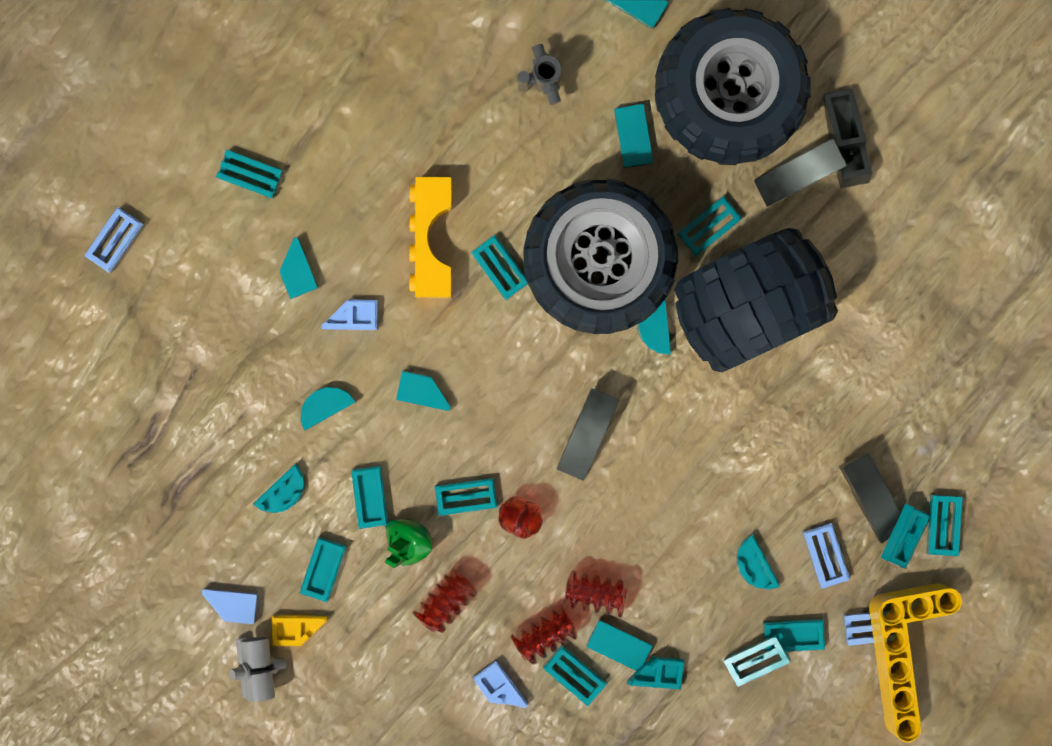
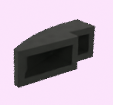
(847, 130)
(800, 172)
(587, 434)
(871, 494)

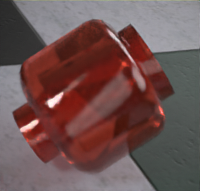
(520, 517)

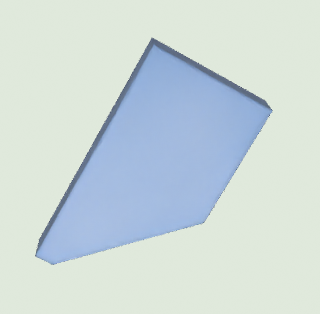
(354, 316)
(233, 605)
(498, 686)

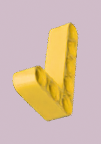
(900, 650)

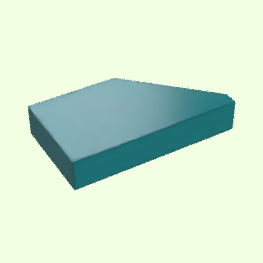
(297, 272)
(421, 391)
(659, 673)

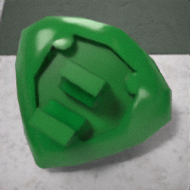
(407, 541)

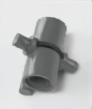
(547, 86)

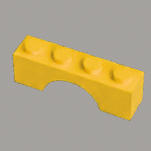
(432, 199)

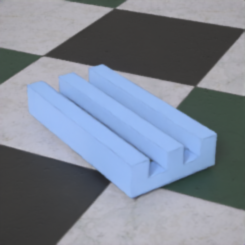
(137, 226)
(815, 560)
(850, 640)

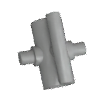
(256, 668)

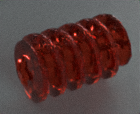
(595, 593)
(446, 602)
(545, 635)

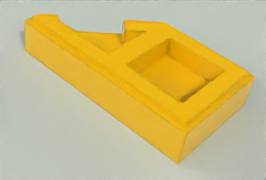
(294, 629)

